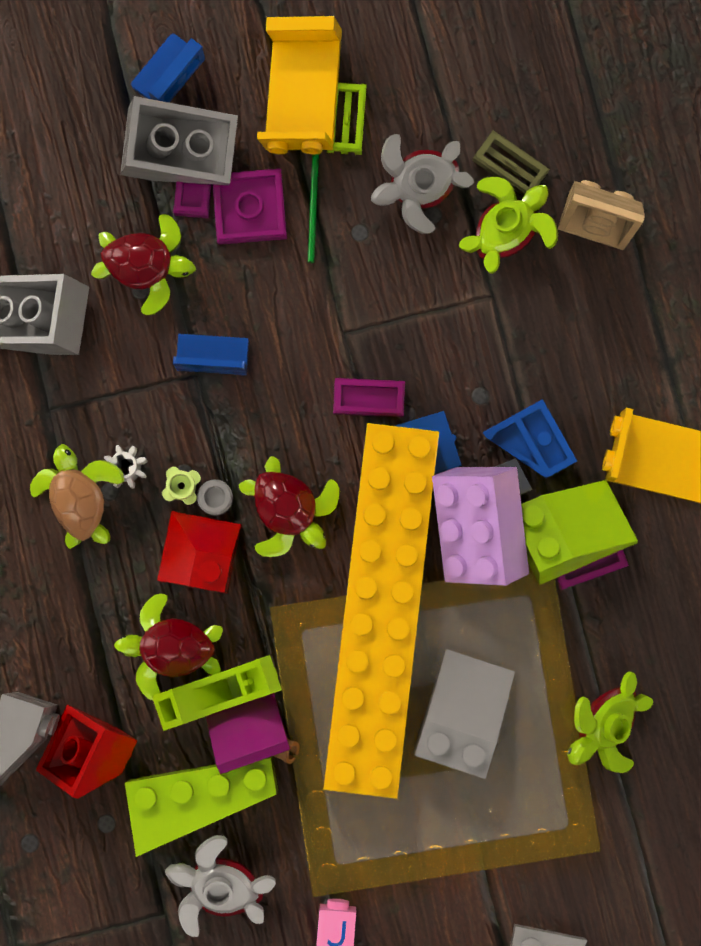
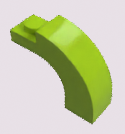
(217, 692)

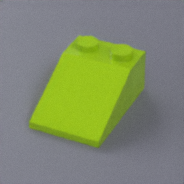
(573, 529)

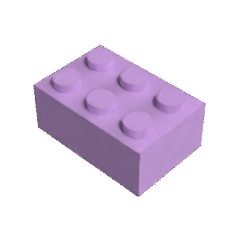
(480, 525)

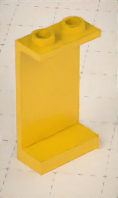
(302, 84)
(654, 456)

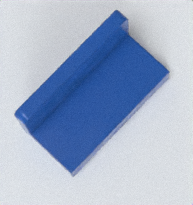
(169, 69)
(212, 354)

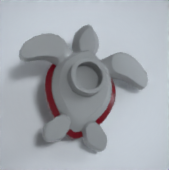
(419, 180)
(217, 887)

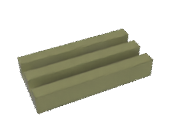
(517, 153)

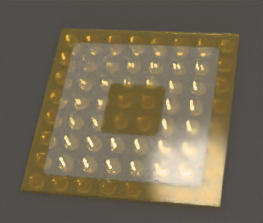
(443, 818)

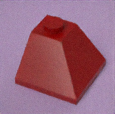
(199, 552)
(84, 753)

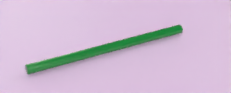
(313, 208)

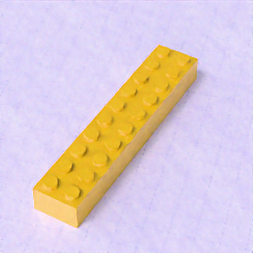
(381, 611)

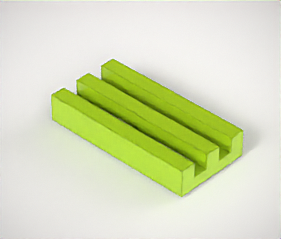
(345, 146)

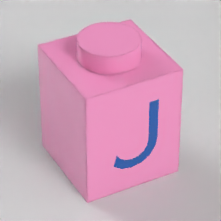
(336, 923)

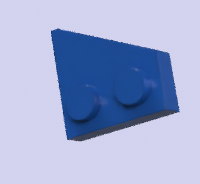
(534, 440)

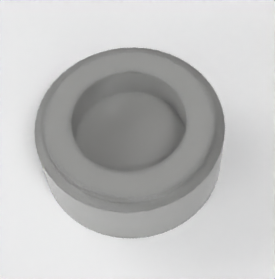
(215, 497)

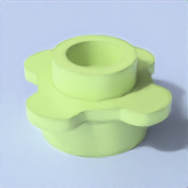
(177, 476)

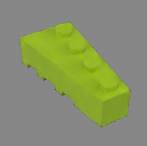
(185, 800)

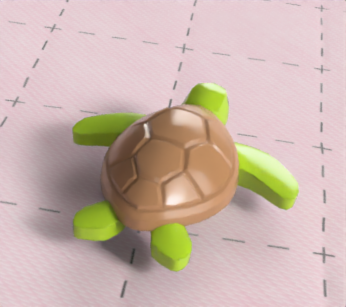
(76, 496)

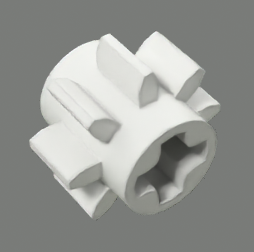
(134, 470)

